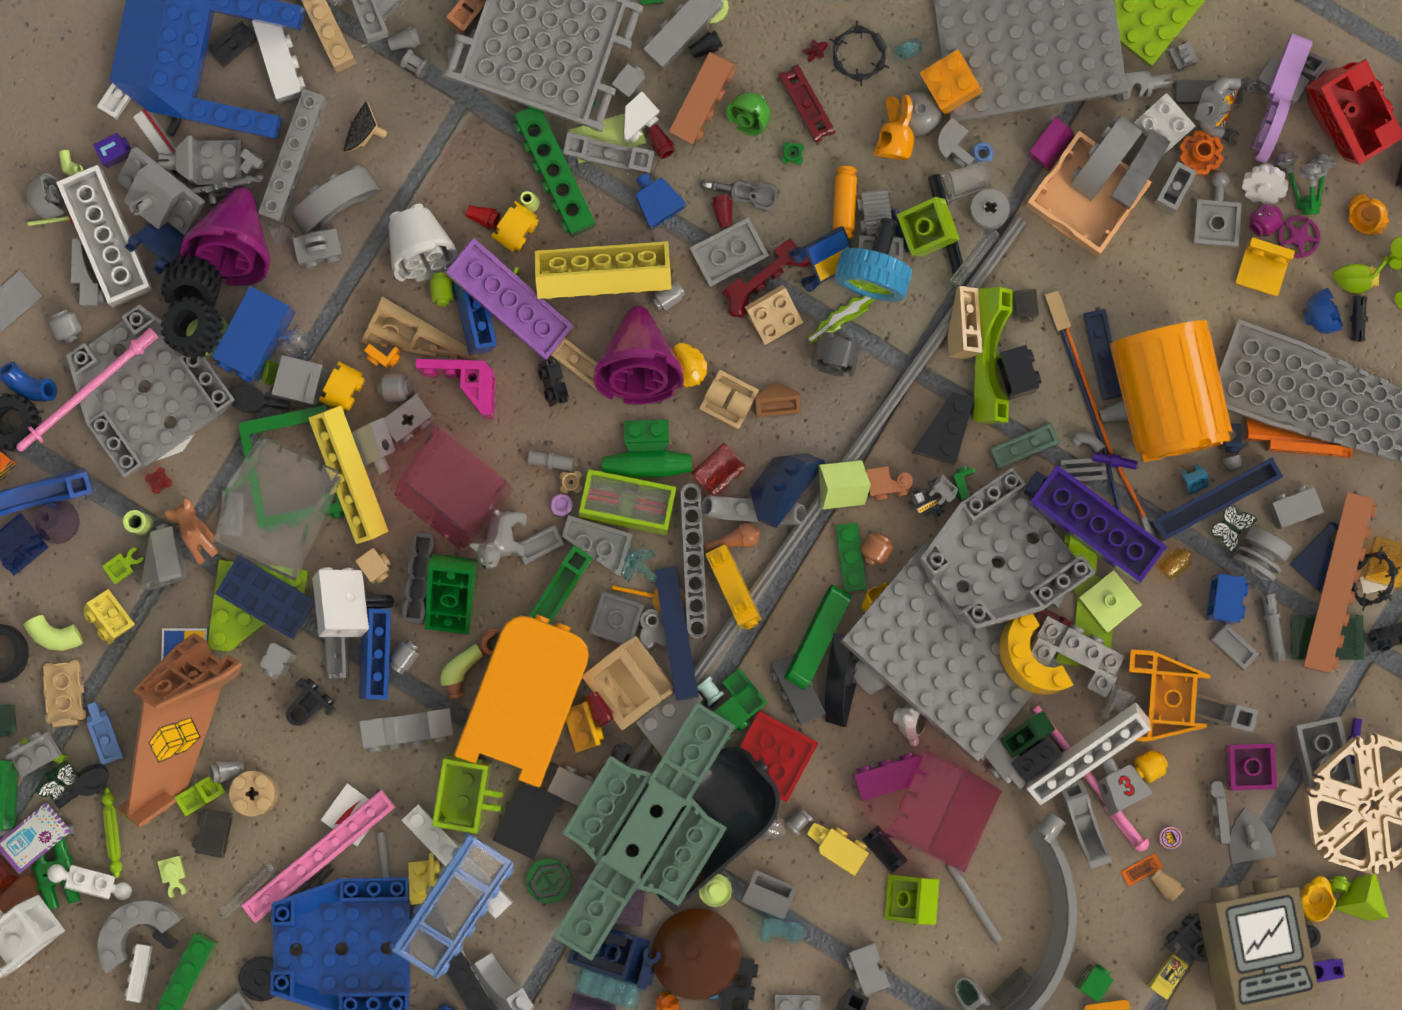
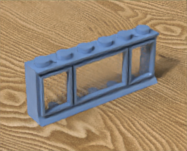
(453, 906)

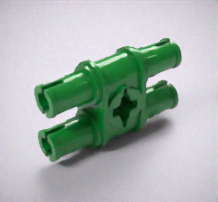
(46, 886)

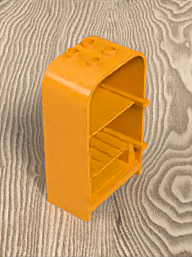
(525, 696)

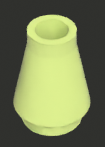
(531, 205)

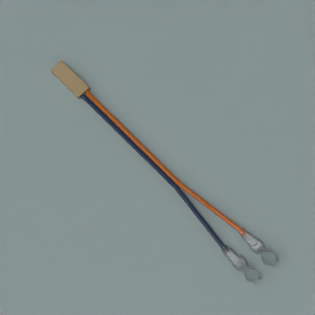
(1062, 323)

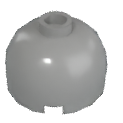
(925, 113)
(45, 197)

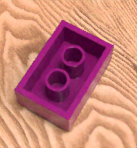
(887, 777)

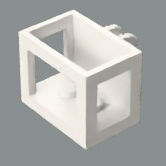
(26, 932)

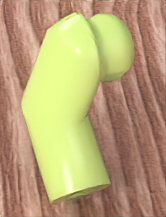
(66, 165)

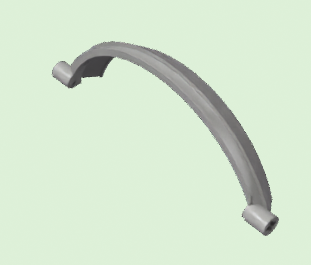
(1064, 917)

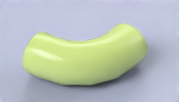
(51, 637)

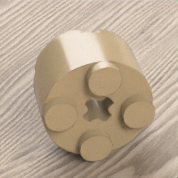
(244, 802)

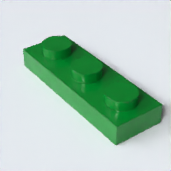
(851, 557)

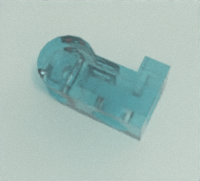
(781, 928)

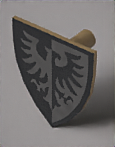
(362, 129)

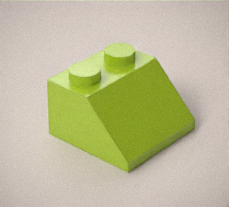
(911, 899)

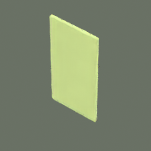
(611, 133)

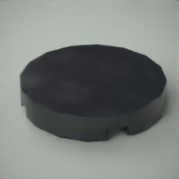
(256, 978)

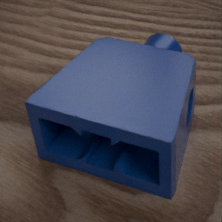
(657, 200)

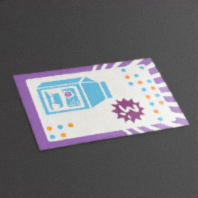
(33, 837)

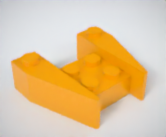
(1171, 694)

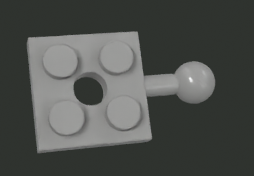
(1226, 211)

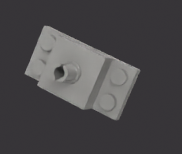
(158, 194)

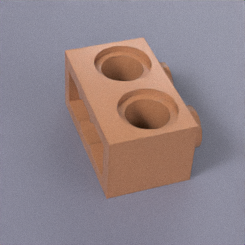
(464, 14)

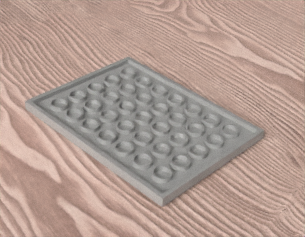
(1033, 52)
(937, 660)

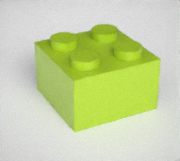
(928, 227)

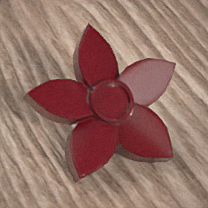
(816, 50)

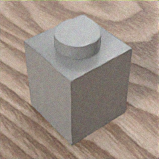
(629, 81)

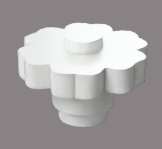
(1265, 184)

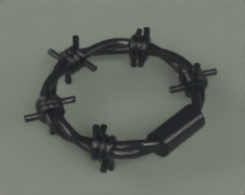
(877, 40)
(1382, 595)

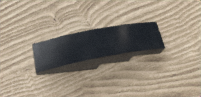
(839, 683)

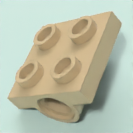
(773, 314)
(729, 399)

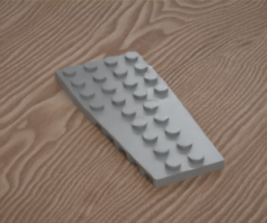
(1310, 392)

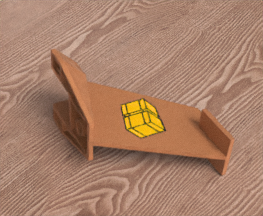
(173, 724)

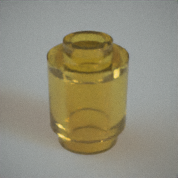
(1176, 563)

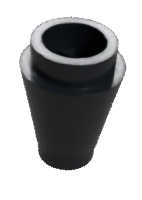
(707, 43)

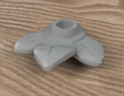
(652, 633)

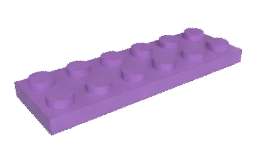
(508, 299)

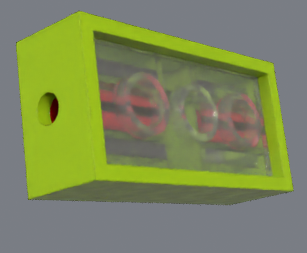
(627, 502)

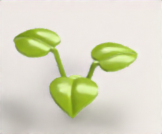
(1356, 277)

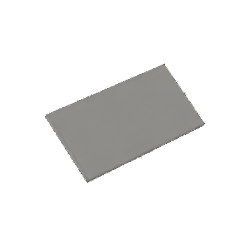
(16, 298)

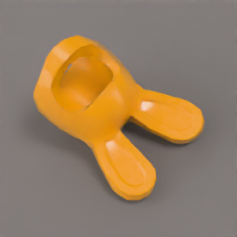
(896, 136)

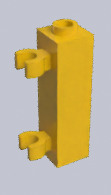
(734, 587)

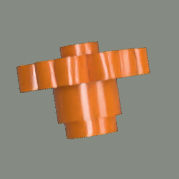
(1201, 153)

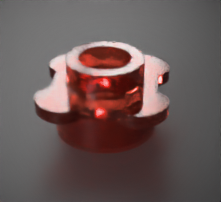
(152, 479)

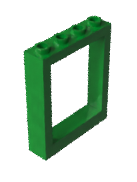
(281, 421)

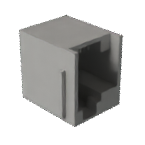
(300, 381)

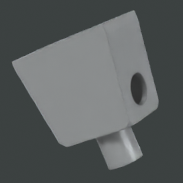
(374, 444)

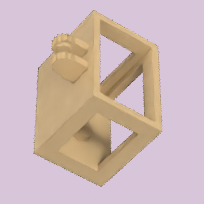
(629, 682)

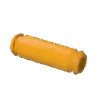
(845, 199)

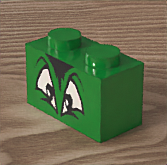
(1094, 981)

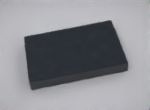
(527, 819)

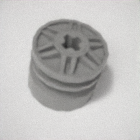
(1260, 558)

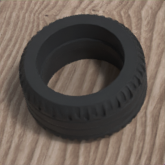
(21, 653)

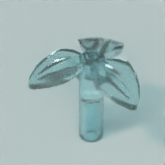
(634, 560)

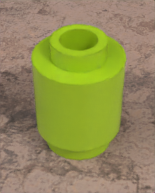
(441, 289)

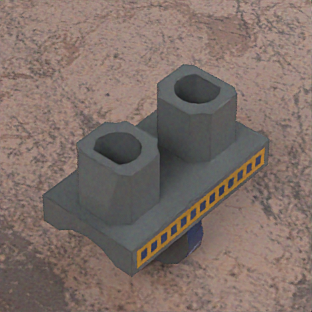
(923, 502)

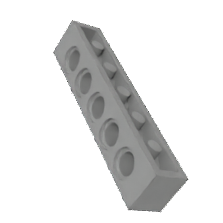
(292, 156)

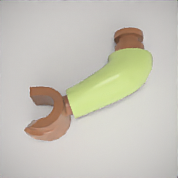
(455, 670)

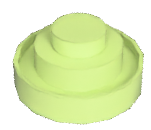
(716, 891)

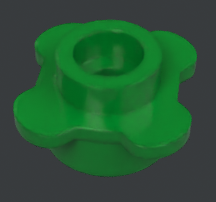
(797, 149)

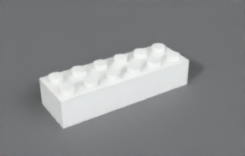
(104, 236)

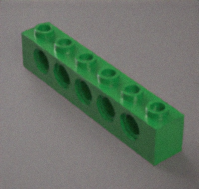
(535, 118)

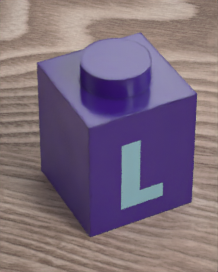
(112, 150)

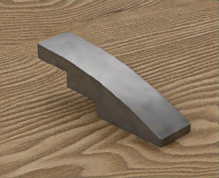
(1140, 170)

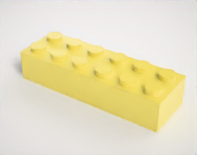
(602, 270)

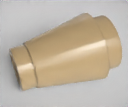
(1167, 885)

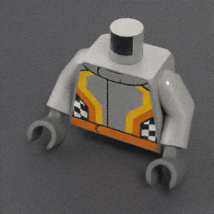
(1217, 105)

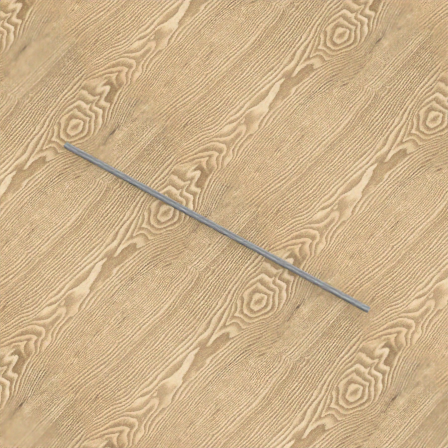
(852, 455)

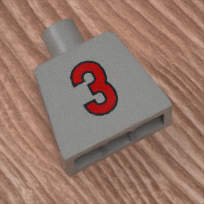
(1121, 787)

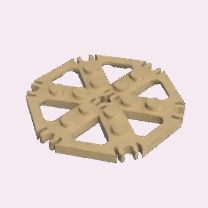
(1357, 799)

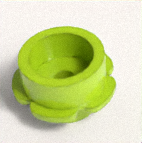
(1339, 884)

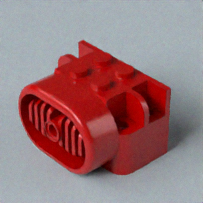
(1353, 111)

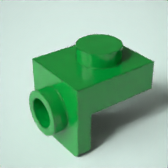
(959, 482)

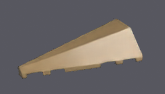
(402, 329)

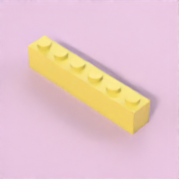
(354, 488)

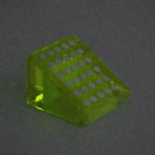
(269, 373)

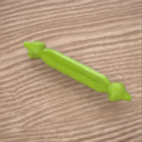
(112, 832)

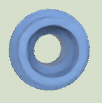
(984, 147)

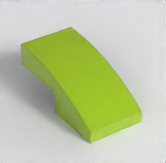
(198, 796)

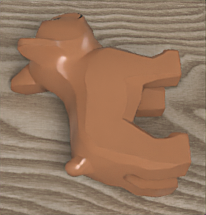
(193, 530)

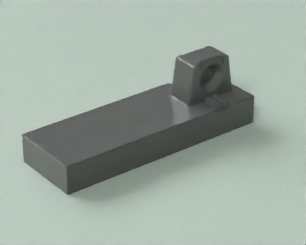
(1191, 91)

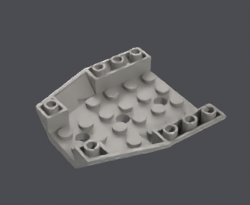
(133, 422)
(996, 526)

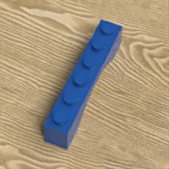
(50, 489)

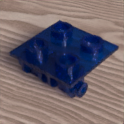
(19, 544)

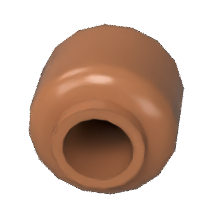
(877, 549)

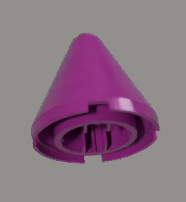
(231, 240)
(638, 362)

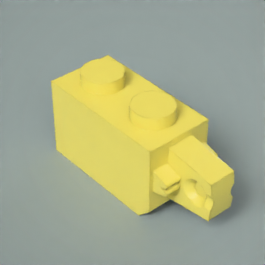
(838, 848)

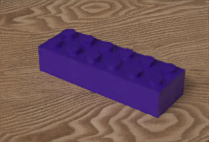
(1097, 525)

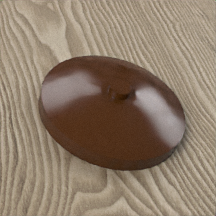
(697, 954)

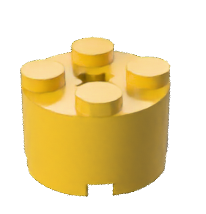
(515, 226)
(342, 386)

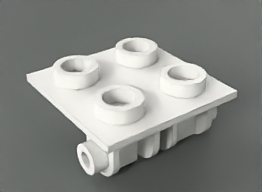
(1167, 120)

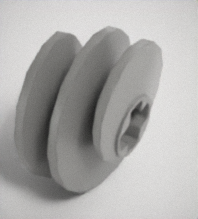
(988, 219)

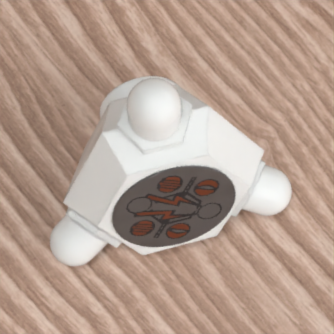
(910, 723)

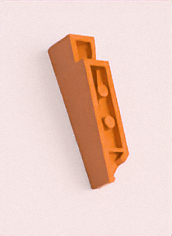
(1289, 442)

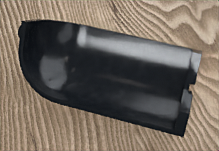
(738, 797)

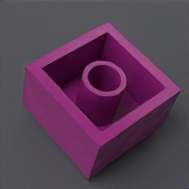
(1250, 766)

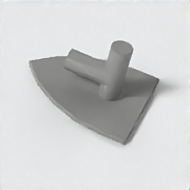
(1250, 839)

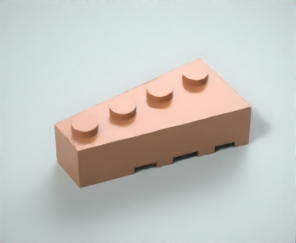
(703, 97)

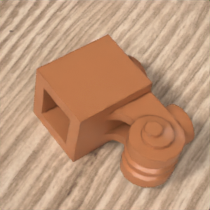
(883, 485)

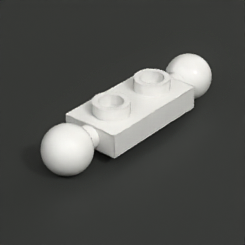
(89, 882)

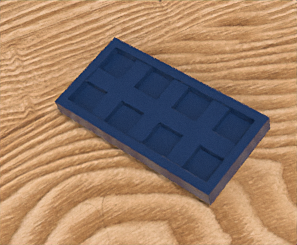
(265, 597)

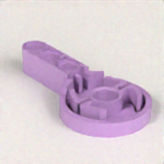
(1281, 95)

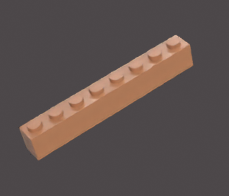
(1338, 583)

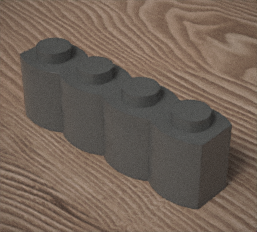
(423, 547)

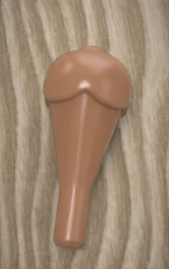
(744, 536)

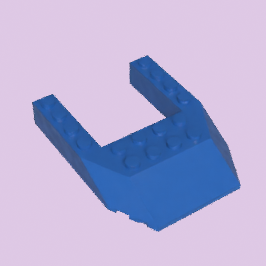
(164, 55)

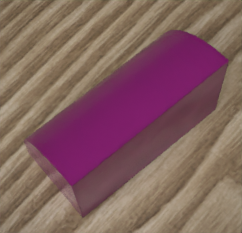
(1051, 144)

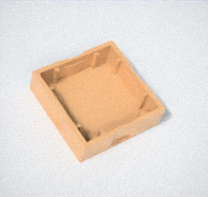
(1083, 221)

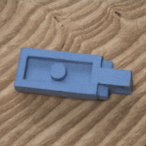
(103, 734)

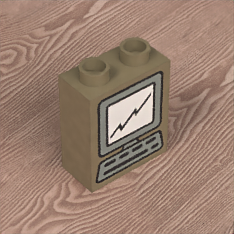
(1257, 946)

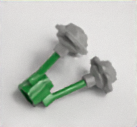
(1312, 172)

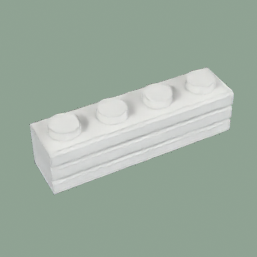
(139, 972)

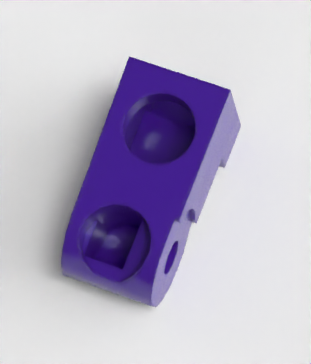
(1328, 969)

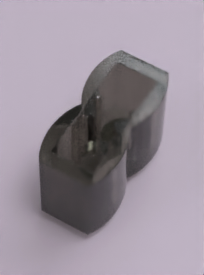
(213, 833)

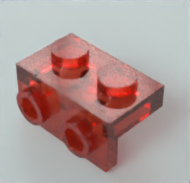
(718, 470)

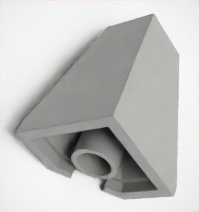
(163, 559)

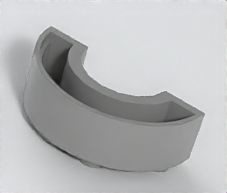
(1105, 158)
(333, 197)
(406, 729)
(119, 924)

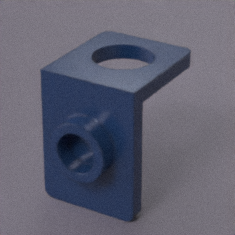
(1235, 445)

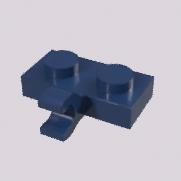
(647, 975)

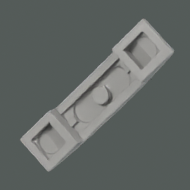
(608, 154)

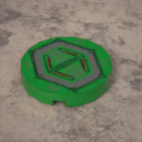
(548, 880)

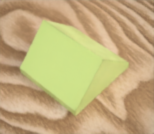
(843, 484)

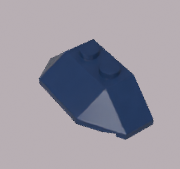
(782, 486)

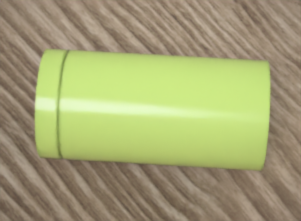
(130, 523)

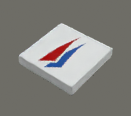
(344, 805)

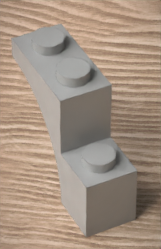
(1225, 713)
(1085, 825)

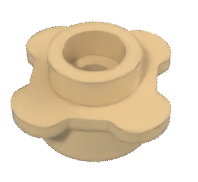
(575, 477)

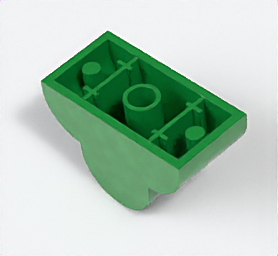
(450, 593)

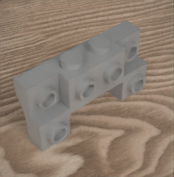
(1086, 650)

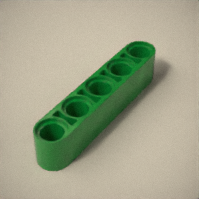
(817, 637)

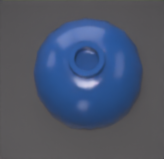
(1323, 313)

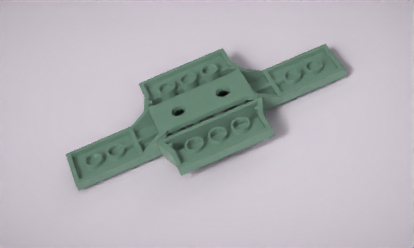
(608, 806)

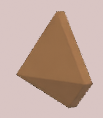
(777, 400)

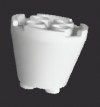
(418, 244)

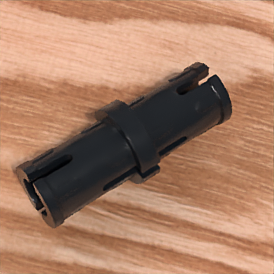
(1359, 318)

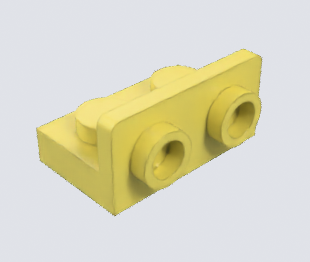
(107, 616)
(421, 876)

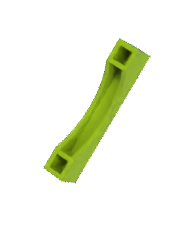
(990, 401)

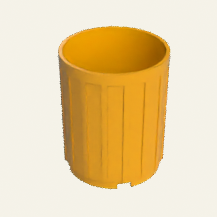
(1172, 390)

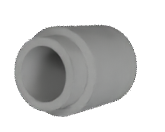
(668, 298)
(404, 656)

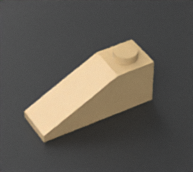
(965, 326)

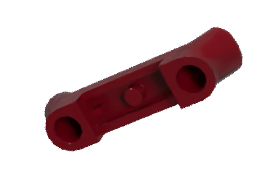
(738, 292)

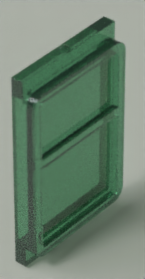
(1352, 645)

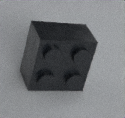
(1018, 372)

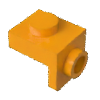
(377, 357)

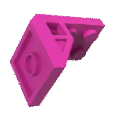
(480, 392)

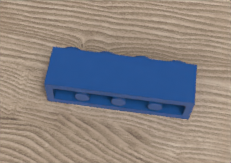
(475, 323)
(375, 656)

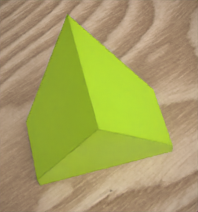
(1363, 899)

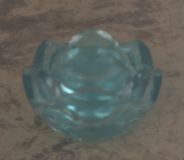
(909, 48)

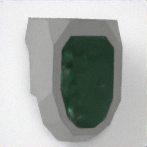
(971, 994)

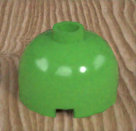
(749, 112)

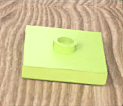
(1110, 601)

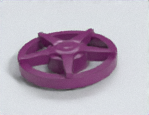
(1299, 235)

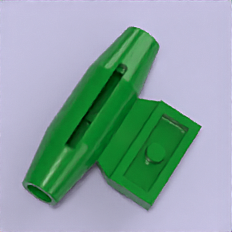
(647, 452)

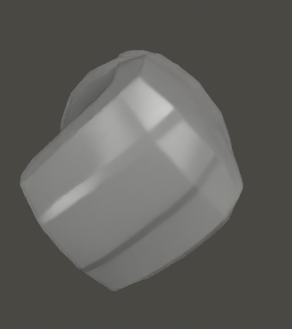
(1145, 83)
(866, 678)

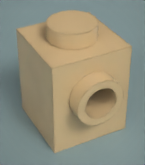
(374, 566)

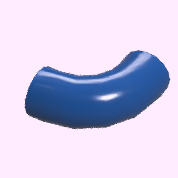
(25, 385)

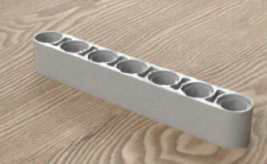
(689, 550)

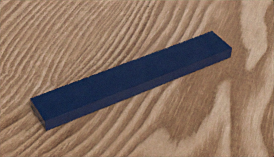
(676, 633)

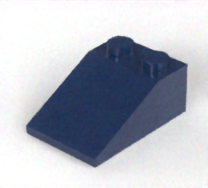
(617, 957)

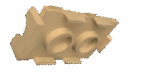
(63, 694)

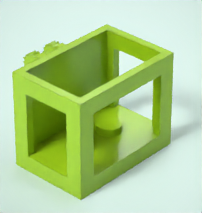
(464, 794)

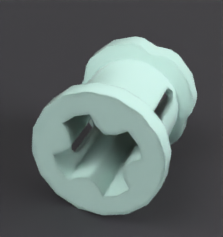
(710, 691)

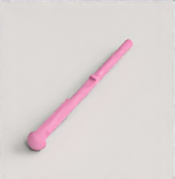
(1119, 818)

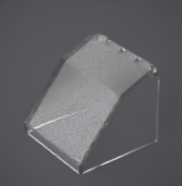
(276, 507)

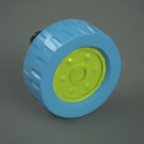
(874, 271)

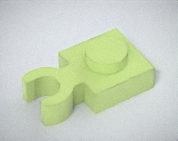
(172, 871)

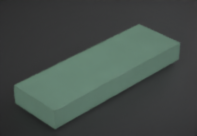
(1024, 446)

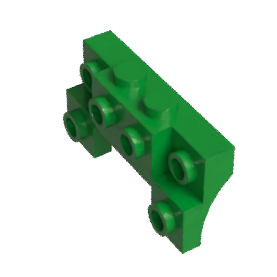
(743, 703)

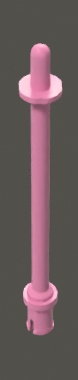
(135, 348)

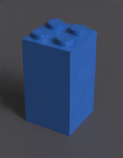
(253, 335)

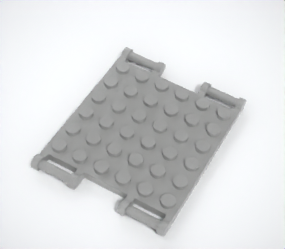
(545, 54)

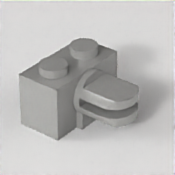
(318, 248)

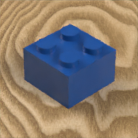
(1226, 599)

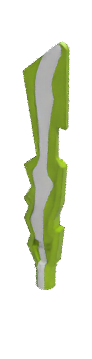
(847, 313)

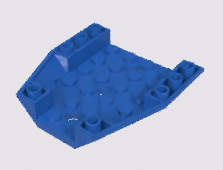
(350, 912)

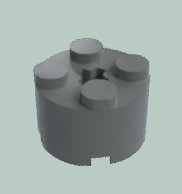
(836, 354)

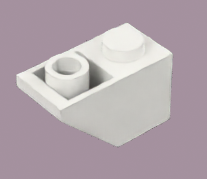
(637, 116)

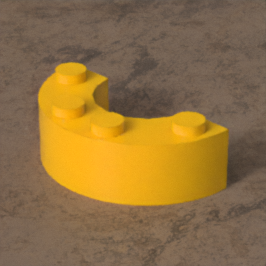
(1020, 663)

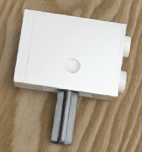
(343, 603)

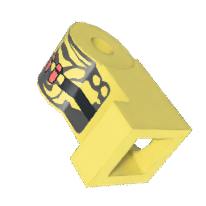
(1168, 976)

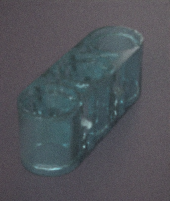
(608, 989)

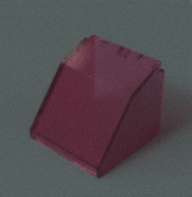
(451, 489)
(945, 813)

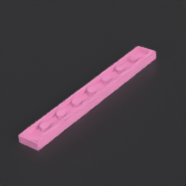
(319, 855)

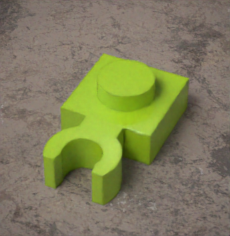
(120, 566)

